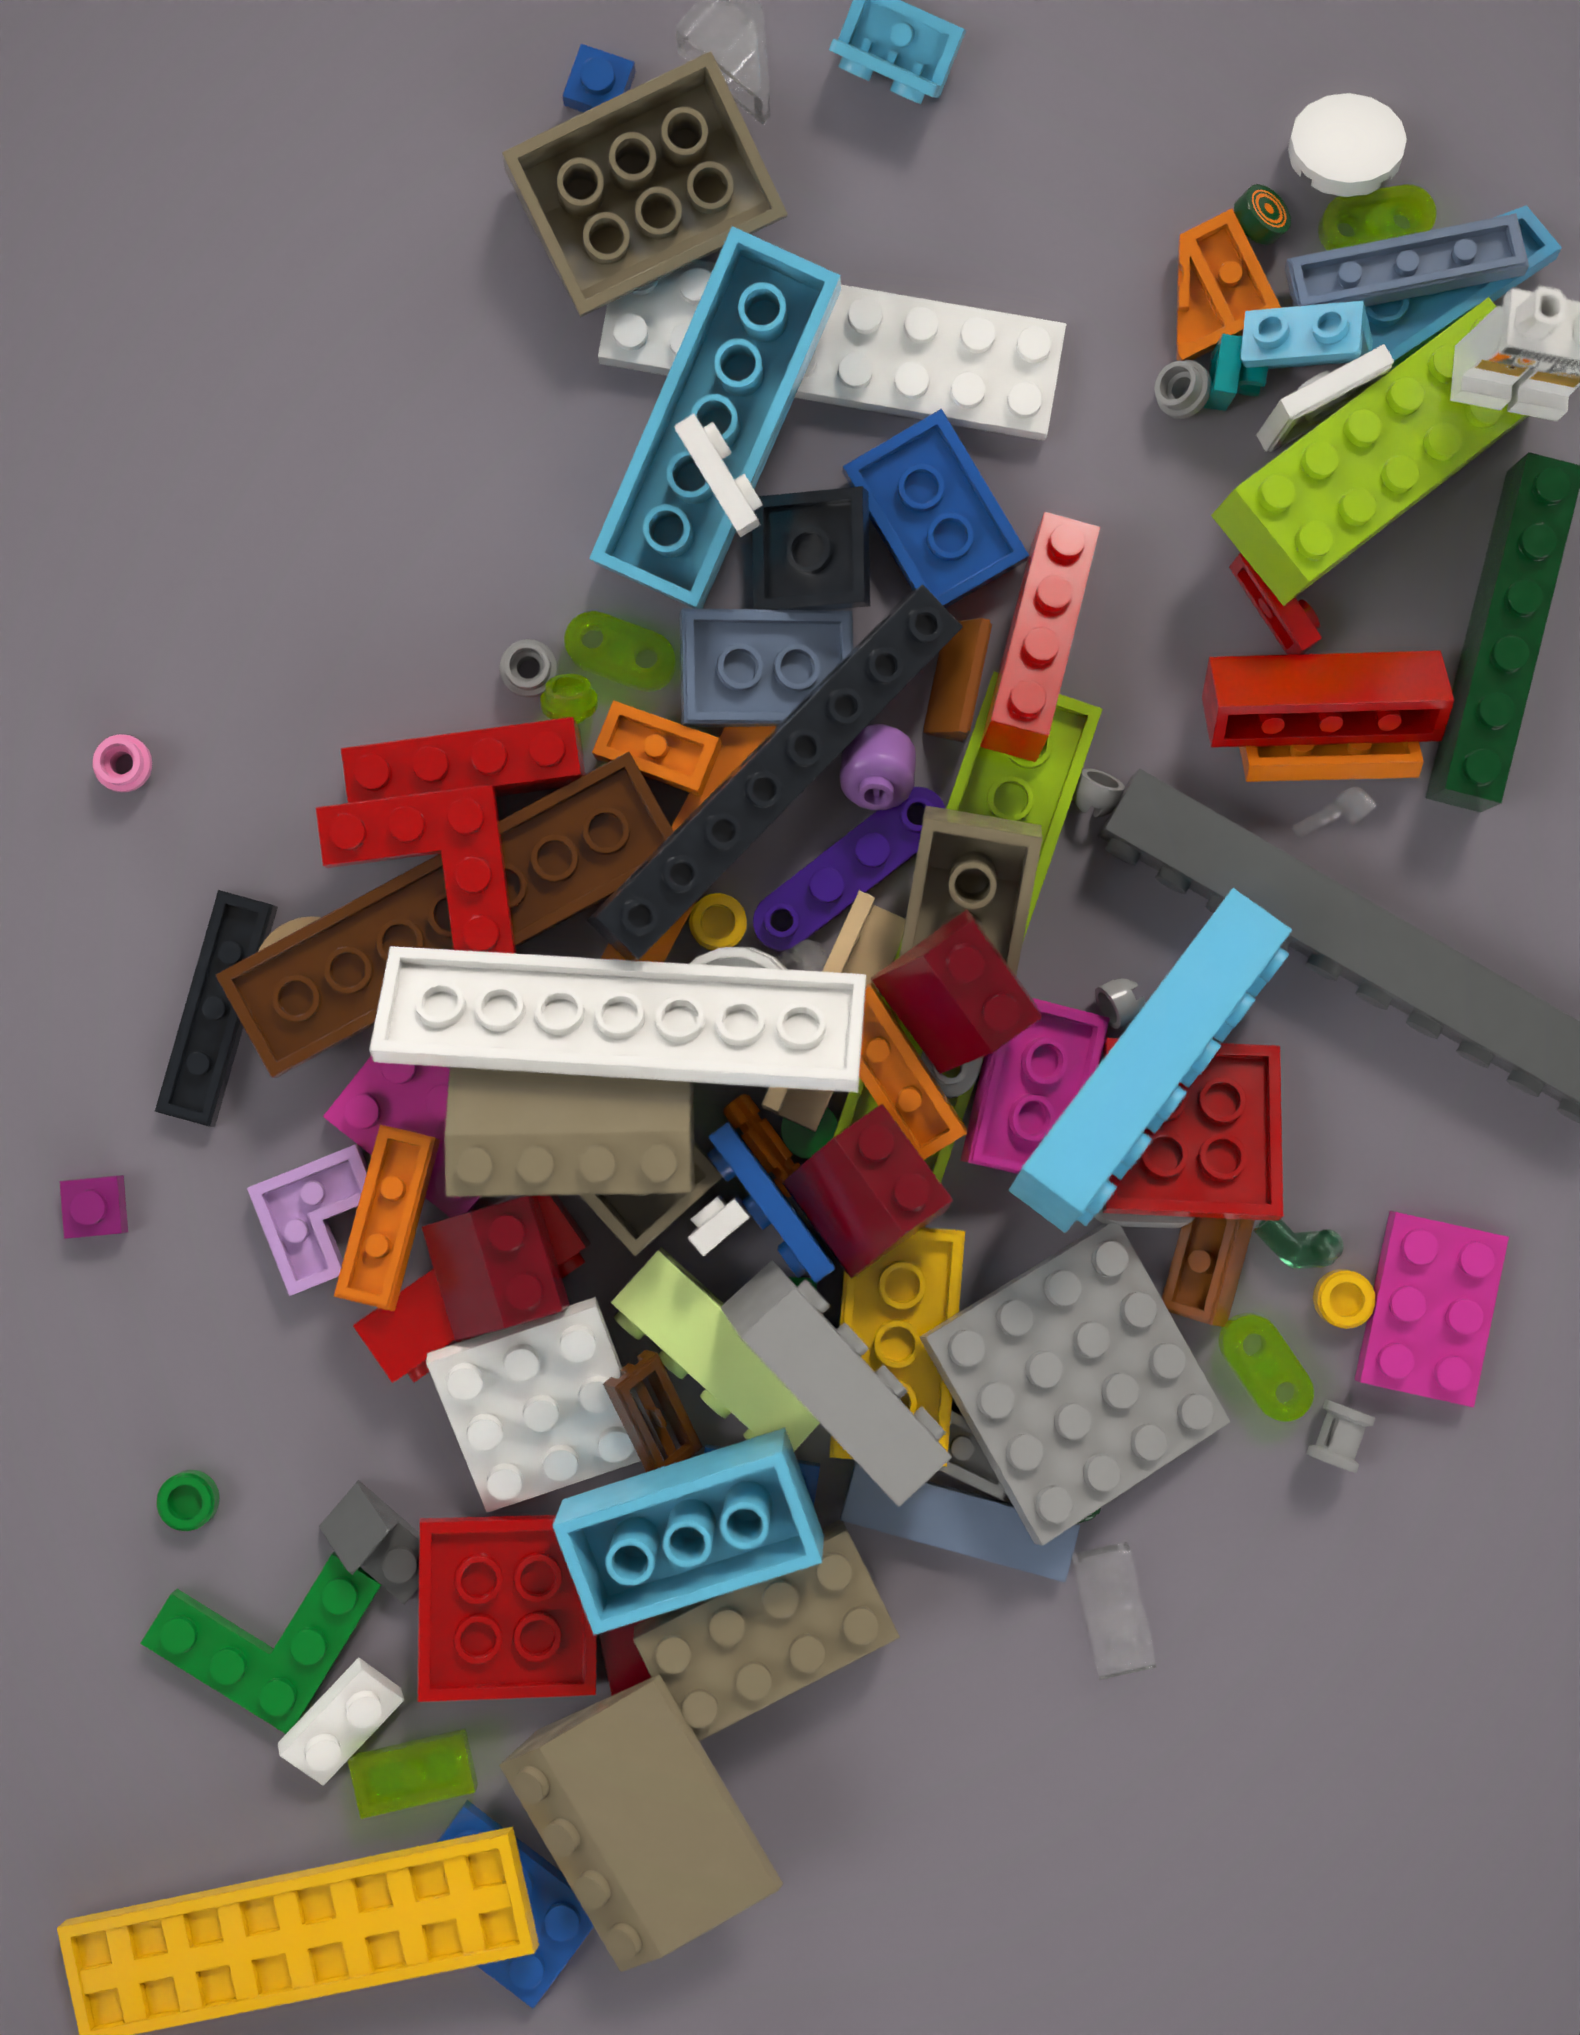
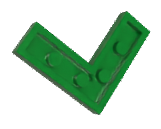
(264, 1679)

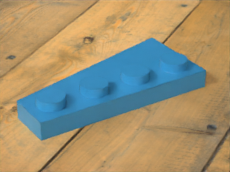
(1415, 321)

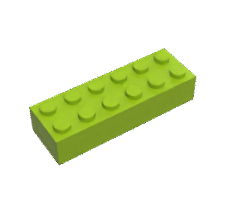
(1361, 468)

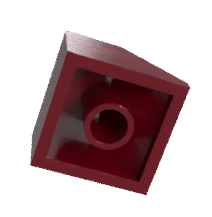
(957, 995)
(867, 1191)
(496, 1267)

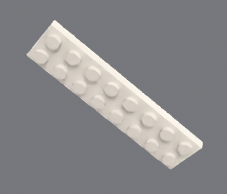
(876, 353)
(621, 1018)

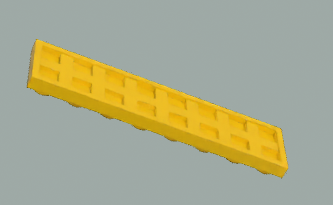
(299, 1935)

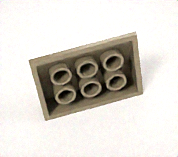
(643, 184)
(566, 1134)
(640, 1823)

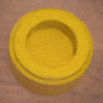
(718, 921)
(1344, 1298)

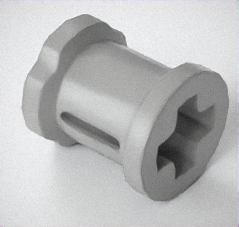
(1340, 1436)

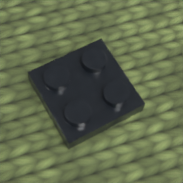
(812, 550)

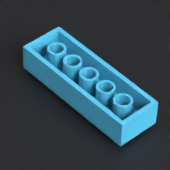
(733, 370)
(1141, 1073)

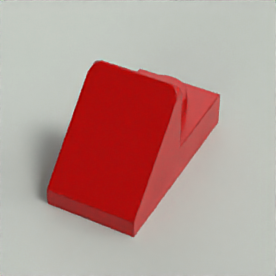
(1291, 624)

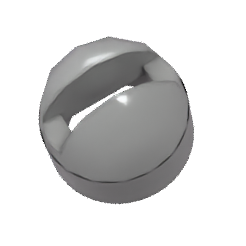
(1097, 790)
(1118, 1001)

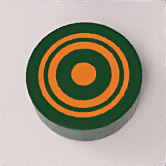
(1262, 214)

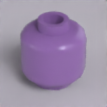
(878, 768)

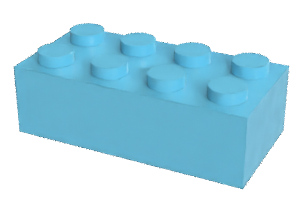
(689, 1531)

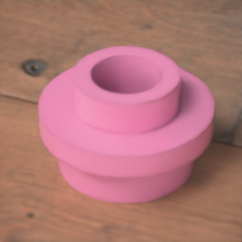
(107, 755)

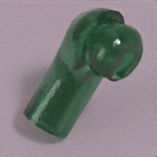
(1300, 1249)

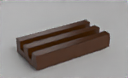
(633, 1422)

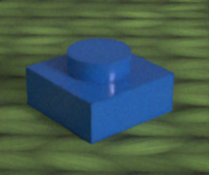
(597, 78)

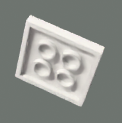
(534, 1404)

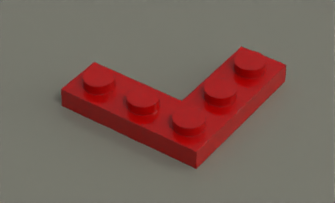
(449, 822)

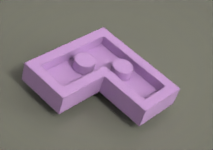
(296, 1213)

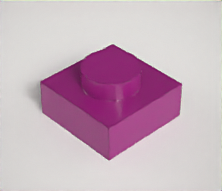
(93, 1206)

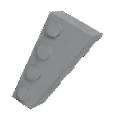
(835, 1383)

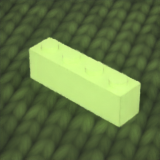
(702, 1342)

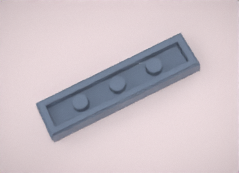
(1410, 264)
(959, 1524)

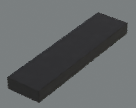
(209, 1023)

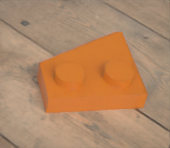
(1216, 285)

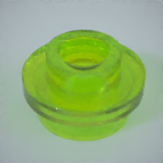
(569, 697)

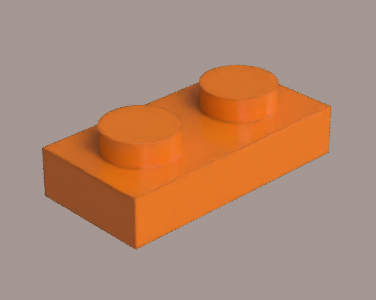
(659, 747)

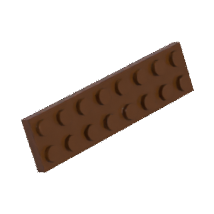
(557, 862)

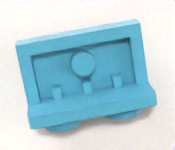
(900, 44)
(1306, 335)

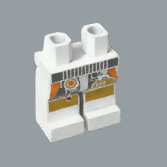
(1521, 356)

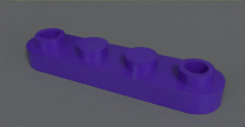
(837, 875)

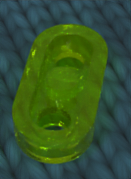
(1374, 215)
(618, 651)
(1267, 1368)

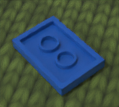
(936, 511)
(768, 1204)
(555, 1909)

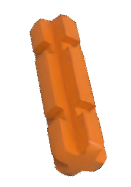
(761, 1139)

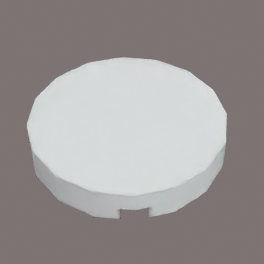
(1347, 144)

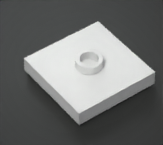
(1322, 397)

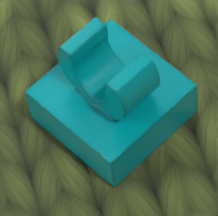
(1230, 375)

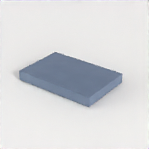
(755, 662)

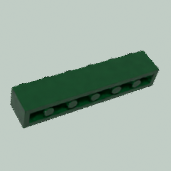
(1505, 632)

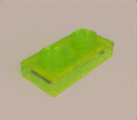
(413, 1773)

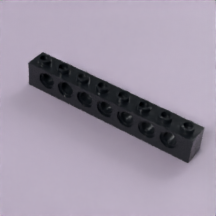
(774, 774)

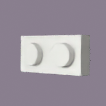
(708, 450)
(717, 1222)
(340, 1721)

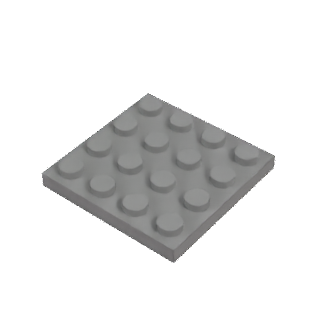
(1075, 1381)

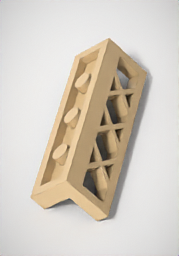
(863, 947)

